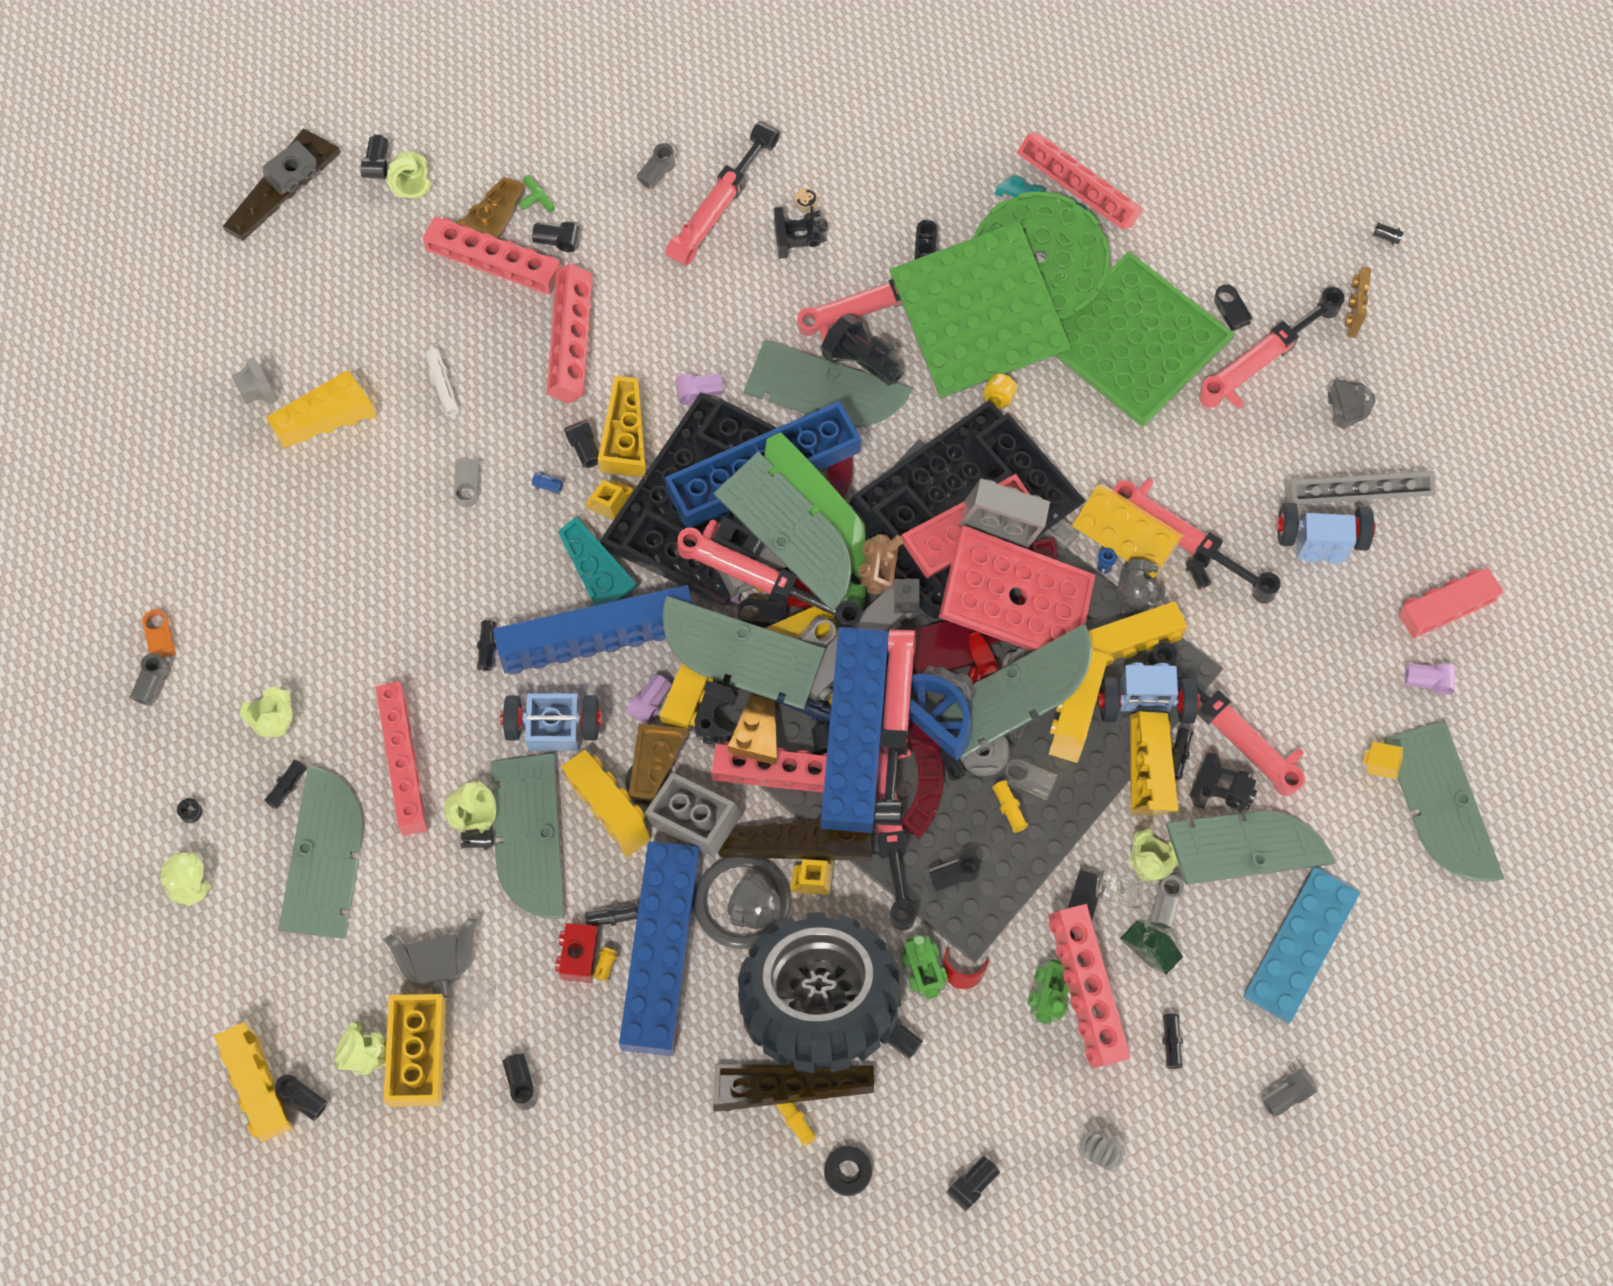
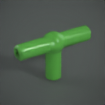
(537, 194)

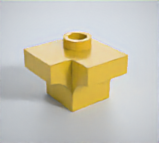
(609, 498)
(812, 877)

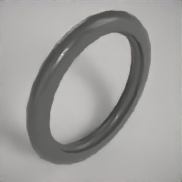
(712, 873)

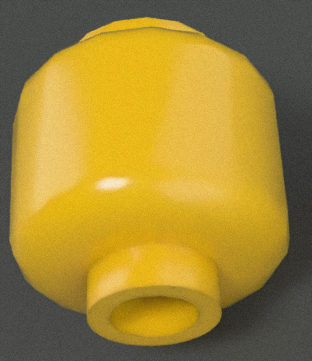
(1000, 390)

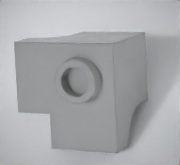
(254, 383)

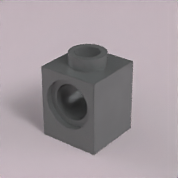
(906, 595)

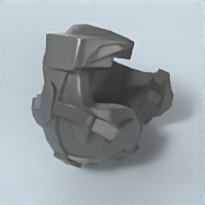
(1351, 402)
(1135, 589)
(754, 904)

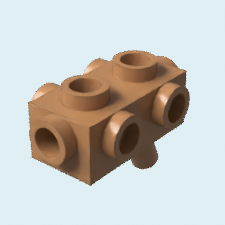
(879, 563)

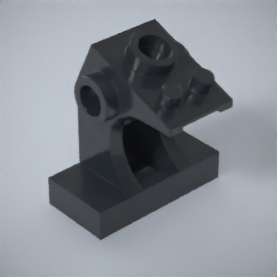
(785, 228)
(737, 536)
(714, 699)
(1205, 786)

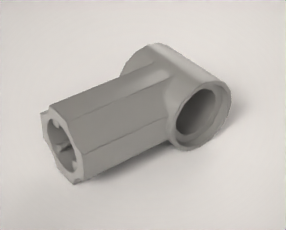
(1166, 904)

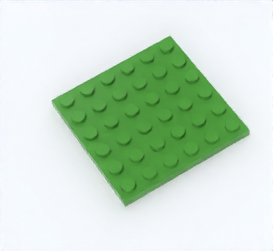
(979, 309)
(1141, 340)

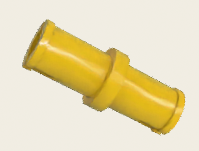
(1010, 806)
(796, 1121)

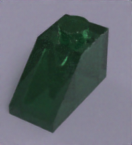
(1152, 947)

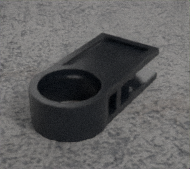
(1234, 312)
(769, 612)

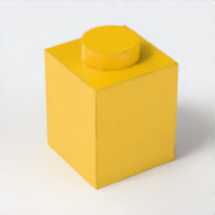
(1383, 760)

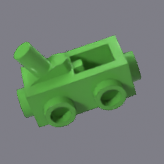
(921, 959)
(1049, 1001)

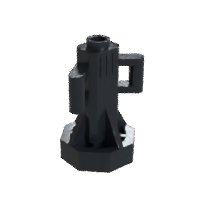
(849, 342)

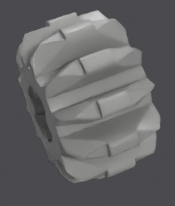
(1101, 1151)

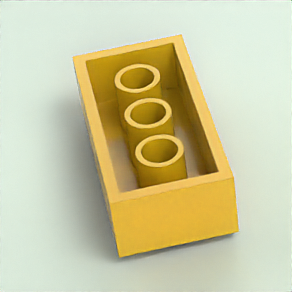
(1126, 528)
(415, 1050)

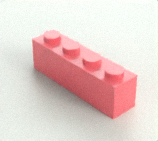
(1450, 603)

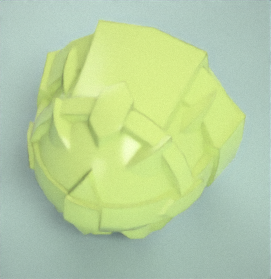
(408, 175)
(269, 715)
(470, 807)
(1151, 857)
(182, 878)
(360, 1051)

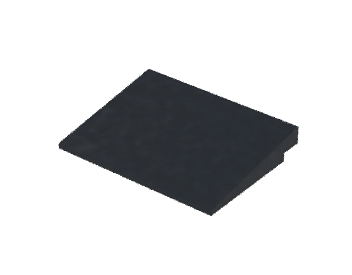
(949, 468)
(648, 521)

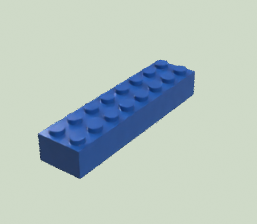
(820, 436)
(584, 631)
(854, 730)
(659, 949)

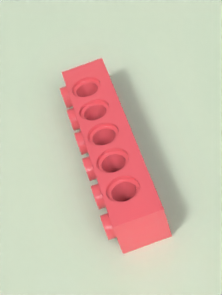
(1080, 180)
(458, 249)
(569, 334)
(401, 758)
(775, 776)
(1094, 974)

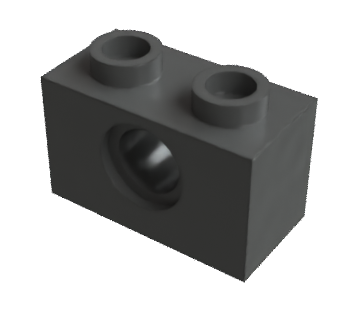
(295, 157)

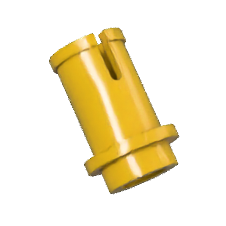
(605, 964)

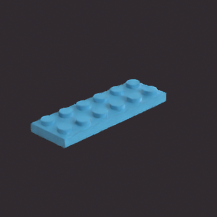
(1301, 945)

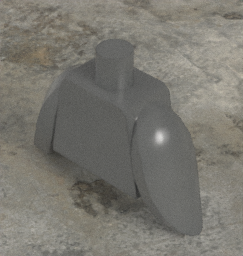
(435, 960)

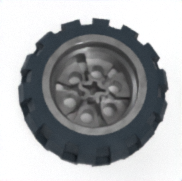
(793, 1026)

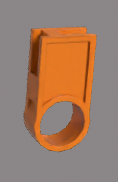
(159, 639)

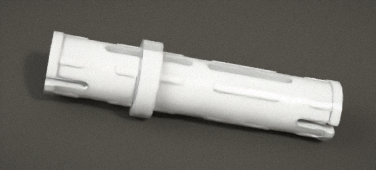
(438, 373)

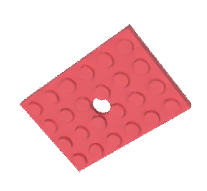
(989, 568)

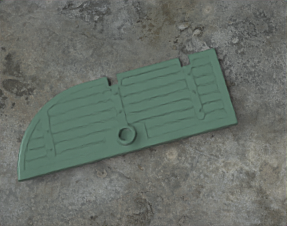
(813, 383)
(782, 523)
(750, 654)
(1029, 684)
(1449, 815)
(529, 824)
(1235, 848)
(320, 867)

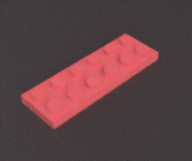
(935, 540)

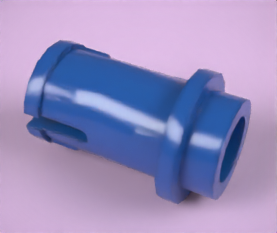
(547, 483)
(1106, 564)

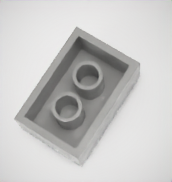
(1005, 512)
(693, 814)

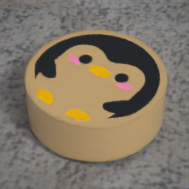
(805, 198)

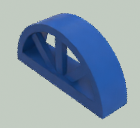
(927, 722)

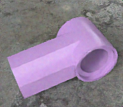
(689, 386)
(1437, 677)
(646, 705)

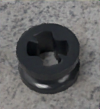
(195, 814)

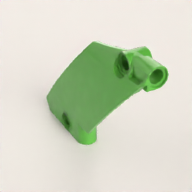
(826, 500)

